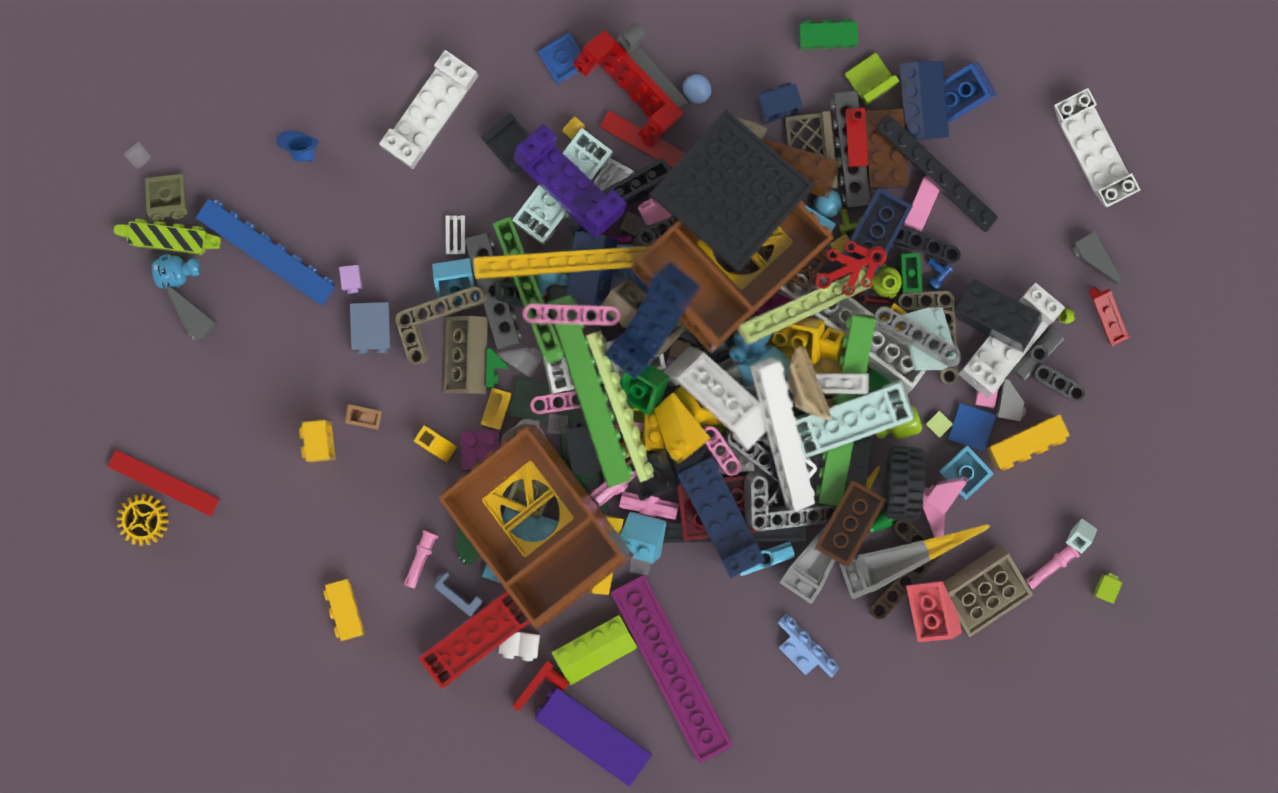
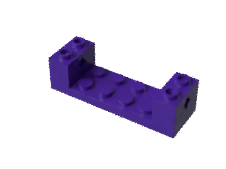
(567, 183)

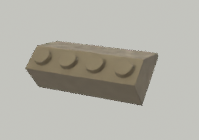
(627, 300)
(465, 355)

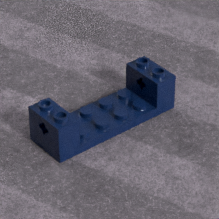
(653, 320)
(720, 516)

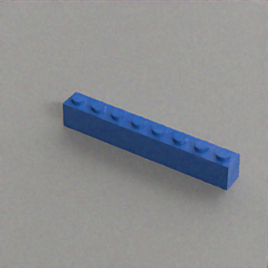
(265, 252)

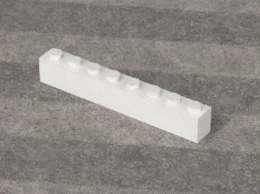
(783, 434)

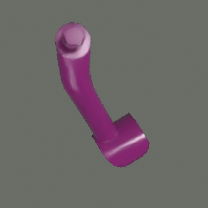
(622, 239)

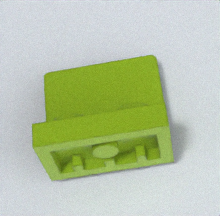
(871, 79)

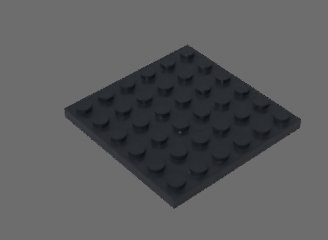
(732, 190)

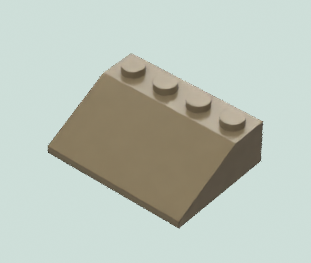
(986, 590)

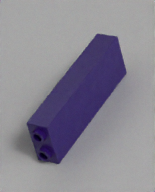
(592, 736)

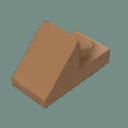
(362, 416)

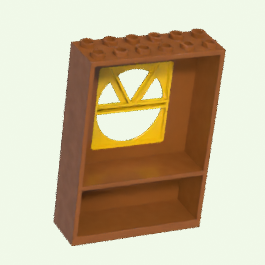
(728, 298)
(547, 573)

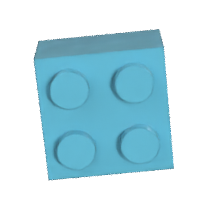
(966, 465)

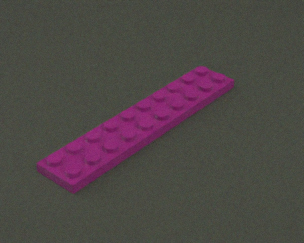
(671, 669)

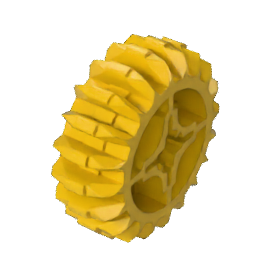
(137, 513)

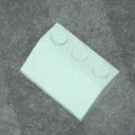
(934, 321)

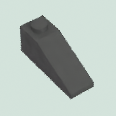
(1095, 256)
(193, 318)

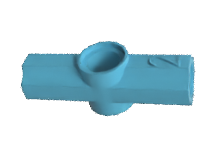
(777, 554)

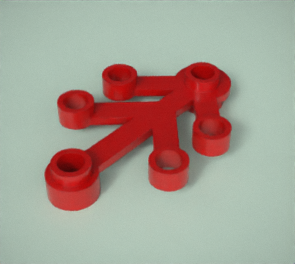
(854, 266)

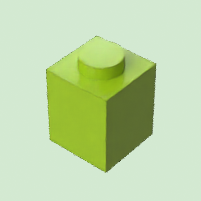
(1108, 588)

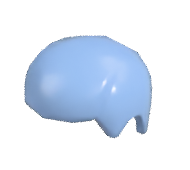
(696, 88)

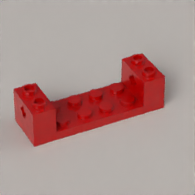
(630, 77)
(474, 640)

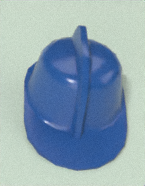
(299, 145)

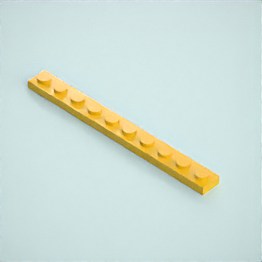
(557, 262)

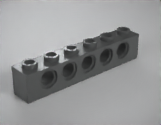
(862, 198)
(502, 340)

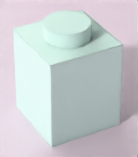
(1081, 536)

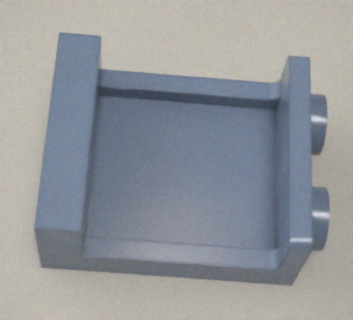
(370, 327)
(457, 599)

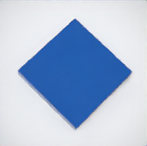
(560, 57)
(971, 427)

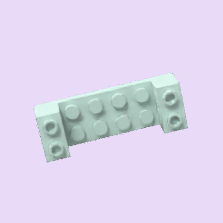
(542, 212)
(855, 419)

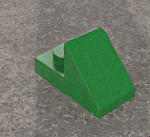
(493, 362)

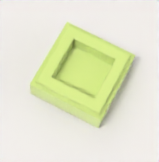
(939, 424)

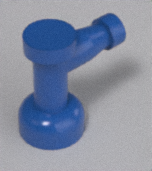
(943, 272)

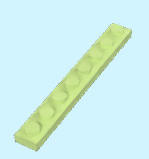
(799, 309)
(622, 411)

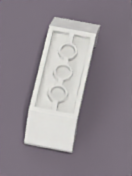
(1094, 149)
(719, 395)

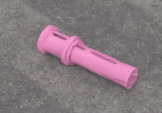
(423, 550)
(1059, 561)

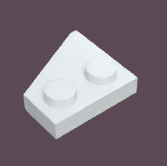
(611, 174)

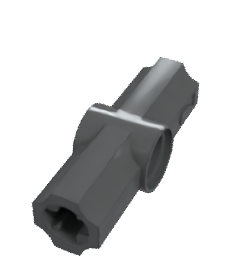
(1029, 362)

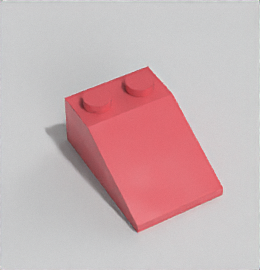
(933, 612)

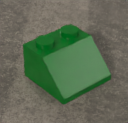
(645, 390)

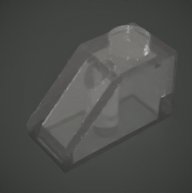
(523, 359)

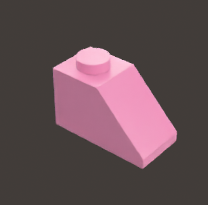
(944, 493)

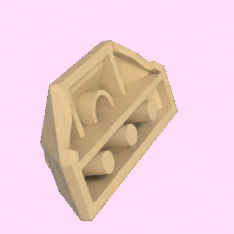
(806, 386)

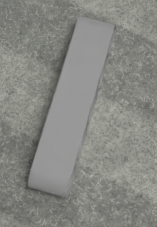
(922, 344)

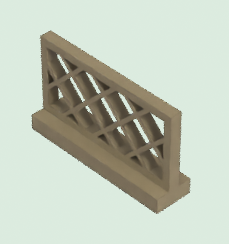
(827, 136)

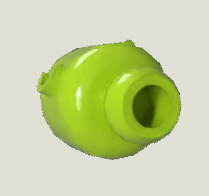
(886, 281)
(904, 430)

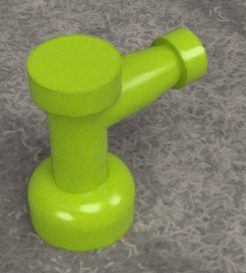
(847, 226)

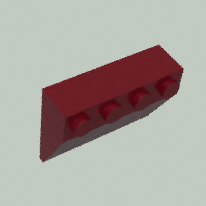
(691, 522)

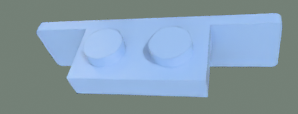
(804, 650)

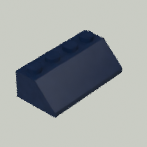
(924, 100)
(590, 287)

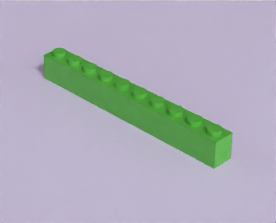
(854, 361)
(591, 397)

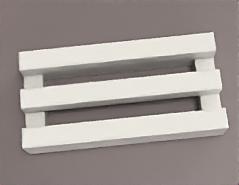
(455, 242)

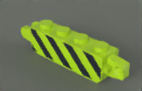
(168, 238)

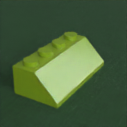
(594, 649)

